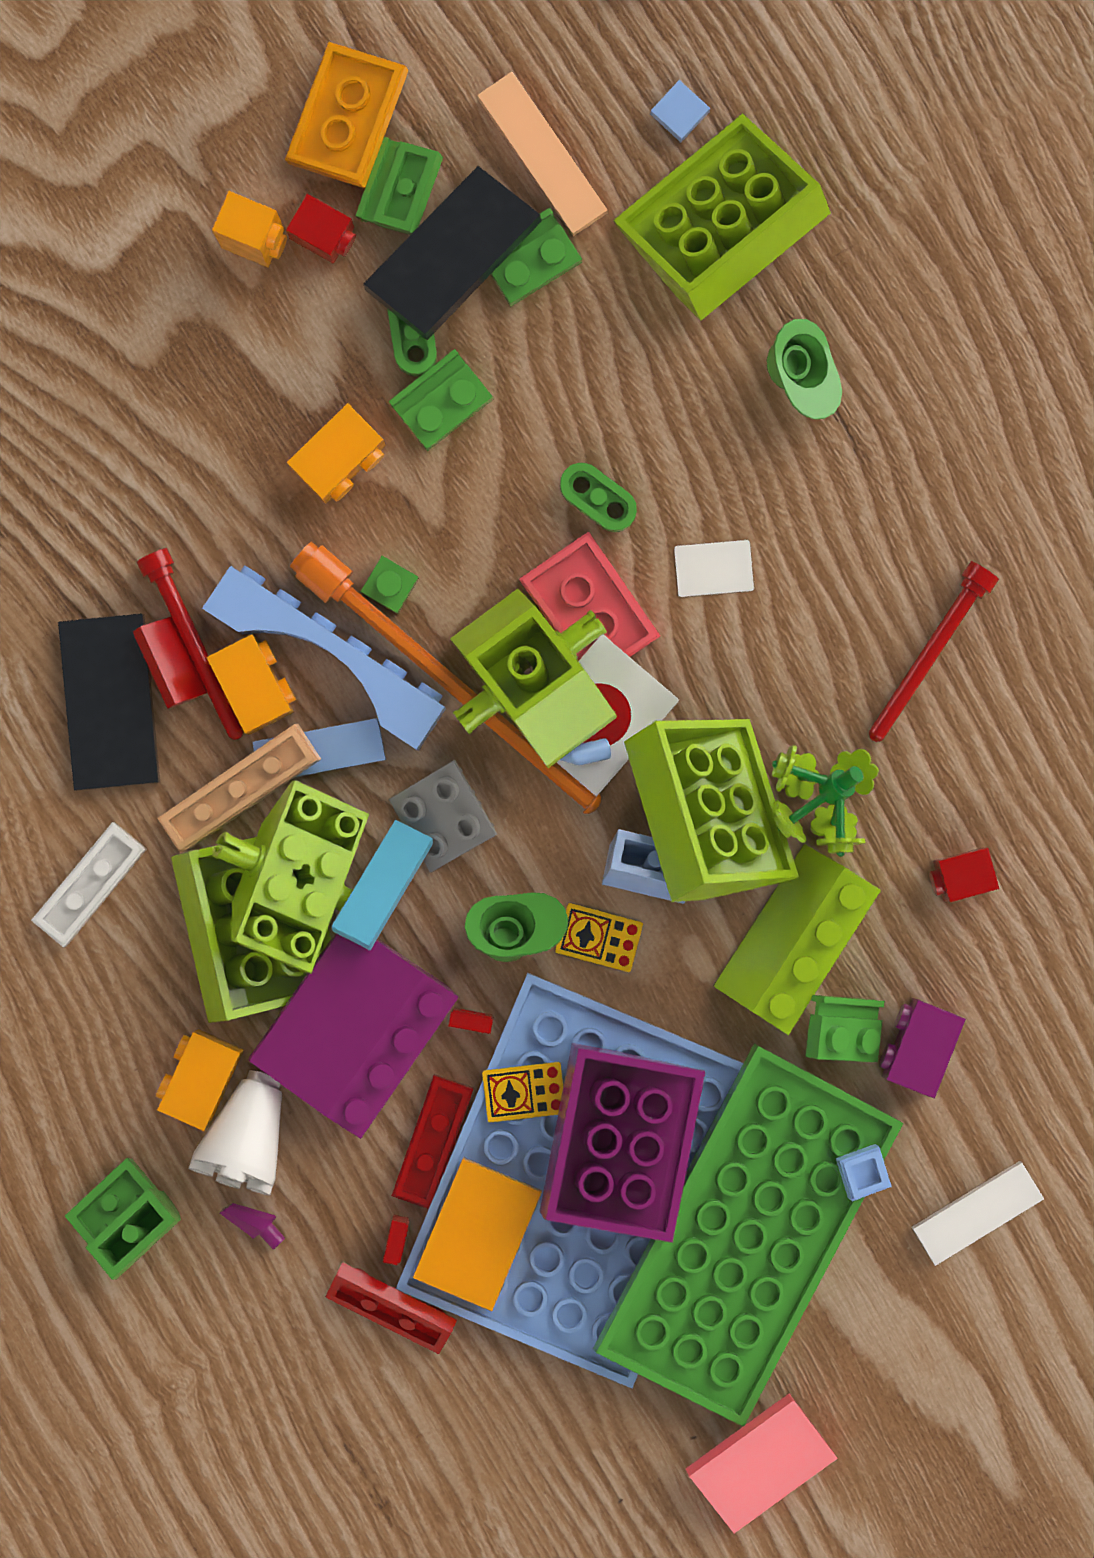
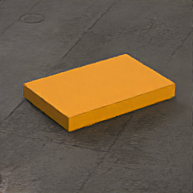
(346, 114)
(477, 1234)

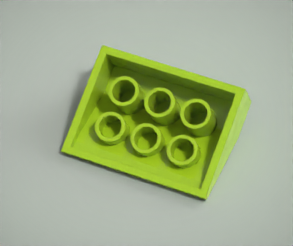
(723, 216)
(709, 807)
(230, 976)

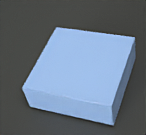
(680, 111)
(863, 1172)

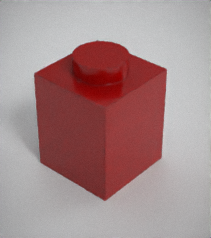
(321, 229)
(964, 875)

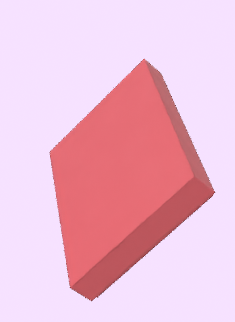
(582, 581)
(761, 1463)

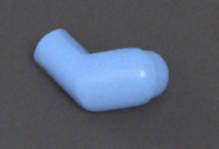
(589, 752)

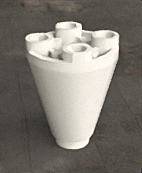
(244, 1137)

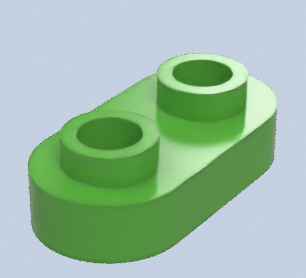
(406, 339)
(599, 497)

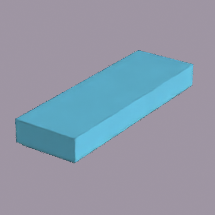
(382, 885)

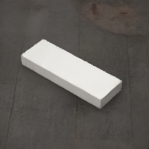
(89, 884)
(977, 1213)

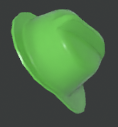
(805, 369)
(516, 925)

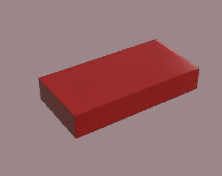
(169, 662)

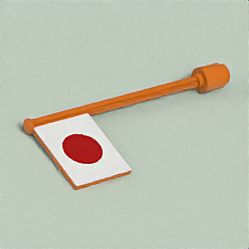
(624, 684)

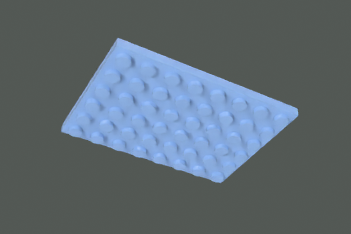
(562, 1273)

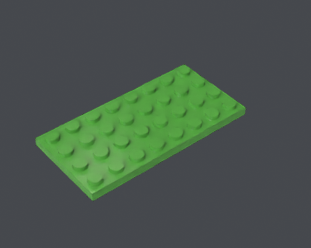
(748, 1238)

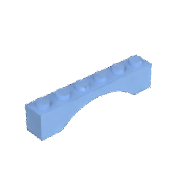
(252, 609)

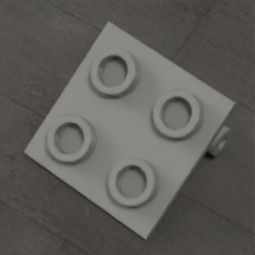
(447, 812)

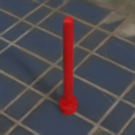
(159, 571)
(975, 584)

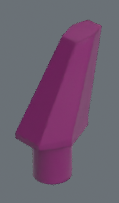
(254, 1223)

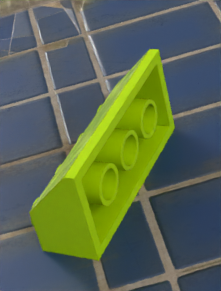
(796, 939)

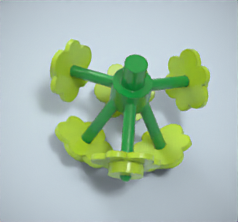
(799, 775)

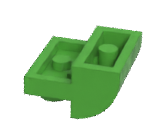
(123, 1218)

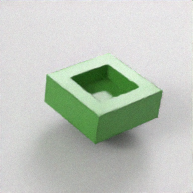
(389, 584)

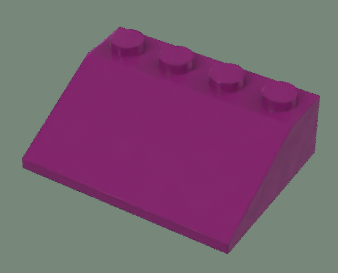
(353, 1030)
(621, 1143)

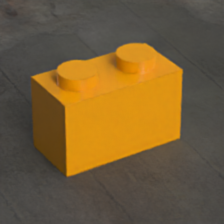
(249, 229)
(338, 455)
(252, 684)
(199, 1079)

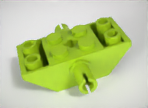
(552, 705)
(286, 913)

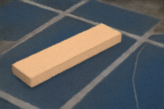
(542, 154)
(239, 788)

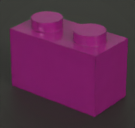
(922, 1047)

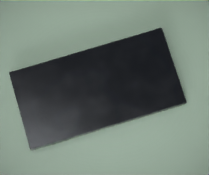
(452, 252)
(108, 703)

